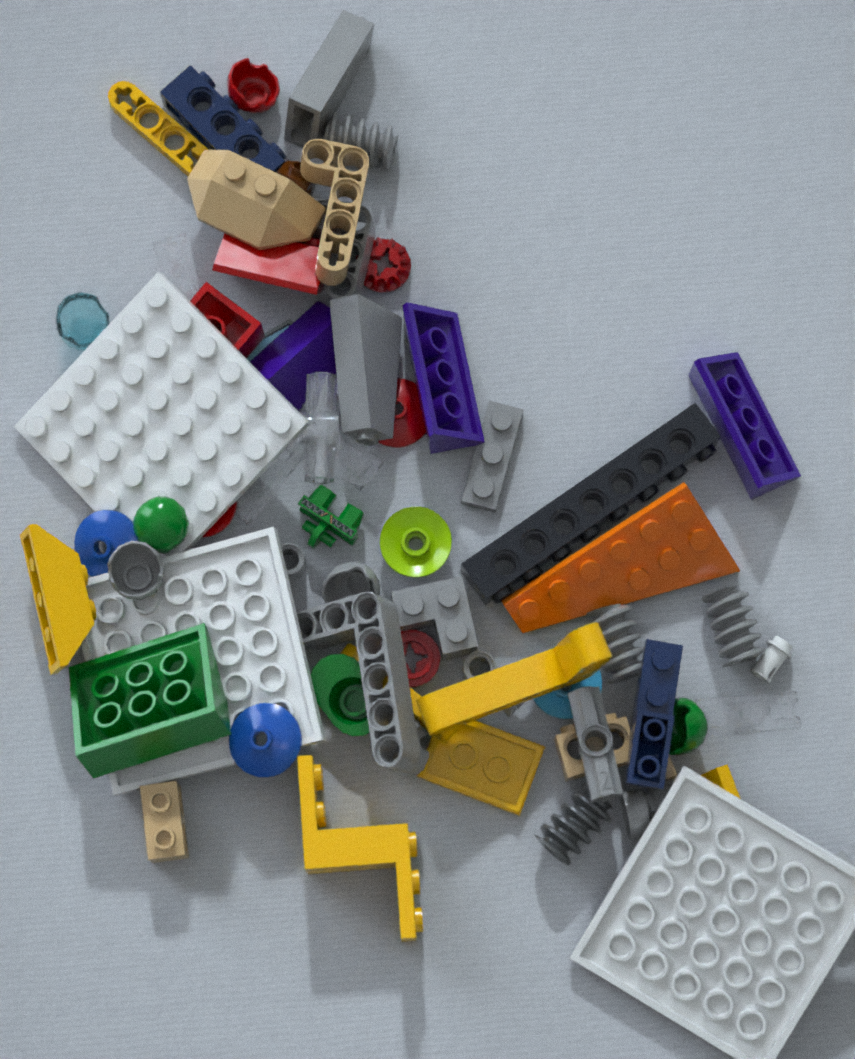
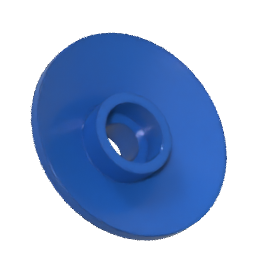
(105, 526)
(282, 743)

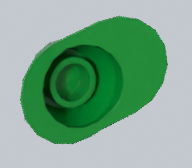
(341, 693)

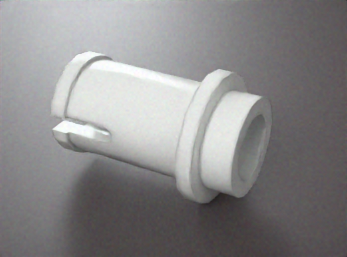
(772, 659)

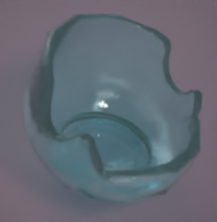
(80, 320)

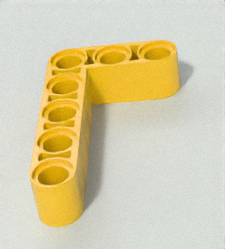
(569, 662)

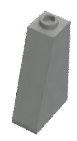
(327, 79)
(366, 366)

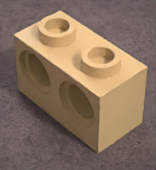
(574, 768)
(164, 822)

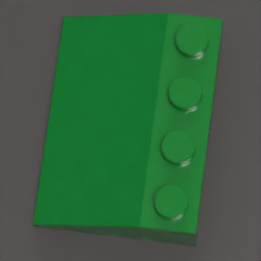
(147, 701)

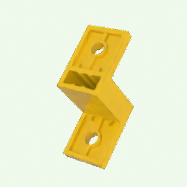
(358, 847)

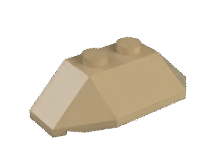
(251, 201)

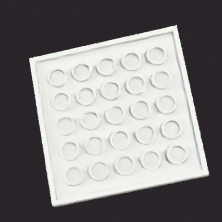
(162, 413)
(253, 628)
(722, 920)

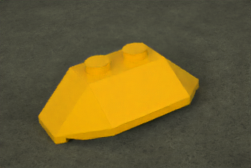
(59, 595)

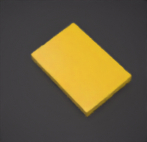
(484, 765)

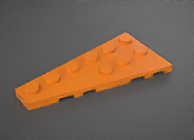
(643, 556)

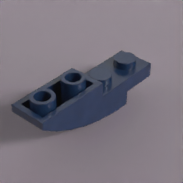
(653, 714)

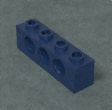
(193, 88)

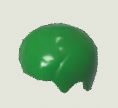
(161, 524)
(688, 728)

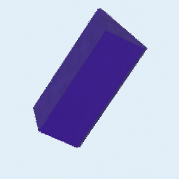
(299, 351)
(442, 378)
(743, 423)

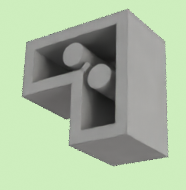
(442, 606)

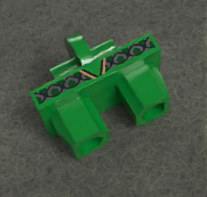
(317, 508)

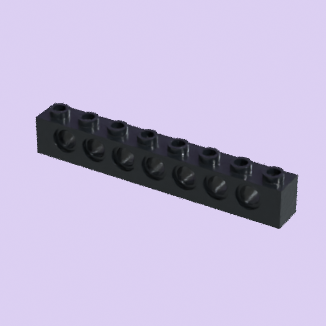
(688, 426)

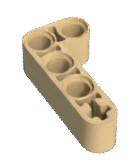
(338, 214)

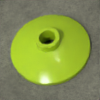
(412, 524)

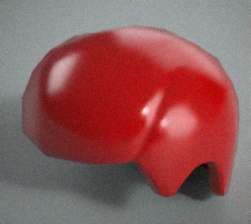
(252, 86)

